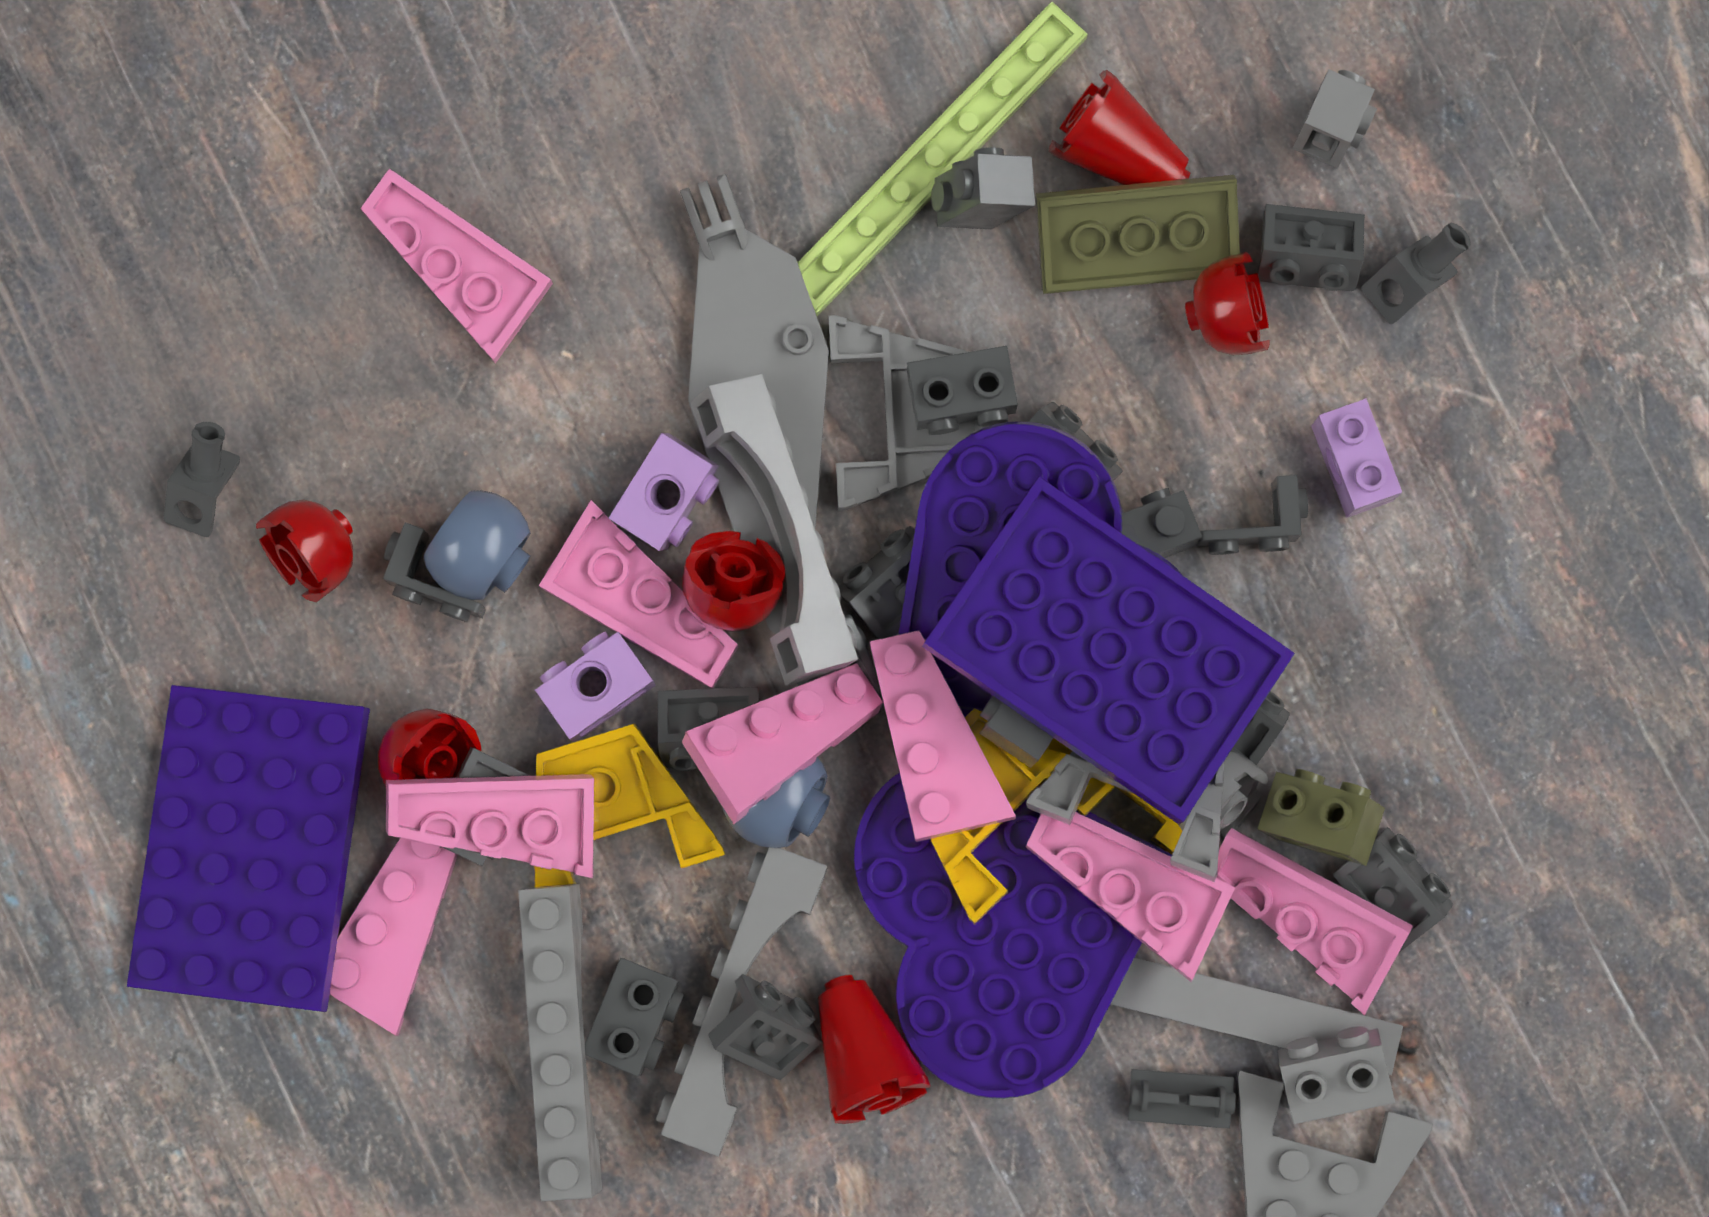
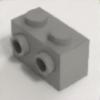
(1336, 117)
(1335, 1074)

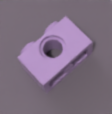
(1356, 458)
(639, 507)
(582, 714)

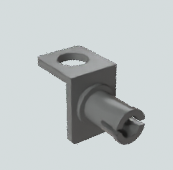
(1418, 270)
(200, 479)

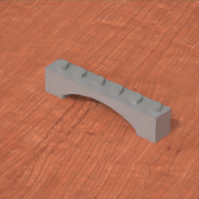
(744, 427)
(561, 1094)
(701, 1108)

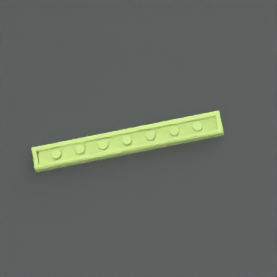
(950, 139)

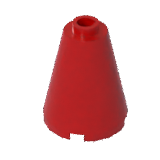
(1118, 138)
(864, 1054)

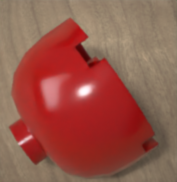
(1229, 307)
(309, 545)
(732, 580)
(425, 746)

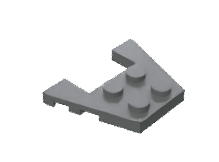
(910, 451)
(1199, 841)
(1307, 1181)

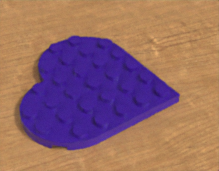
(971, 502)
(1002, 999)

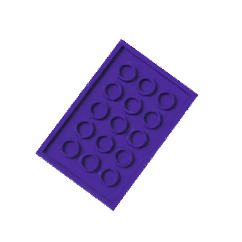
(1109, 650)
(248, 848)

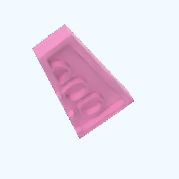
(466, 270)
(627, 592)
(767, 743)
(936, 752)
(513, 817)
(1136, 887)
(1328, 925)
(389, 933)

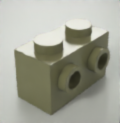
(1322, 817)

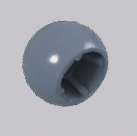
(479, 546)
(788, 812)

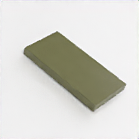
(1135, 232)

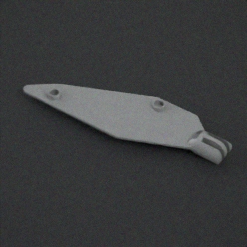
(753, 322)

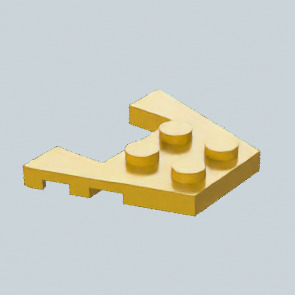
(629, 792)
(971, 880)

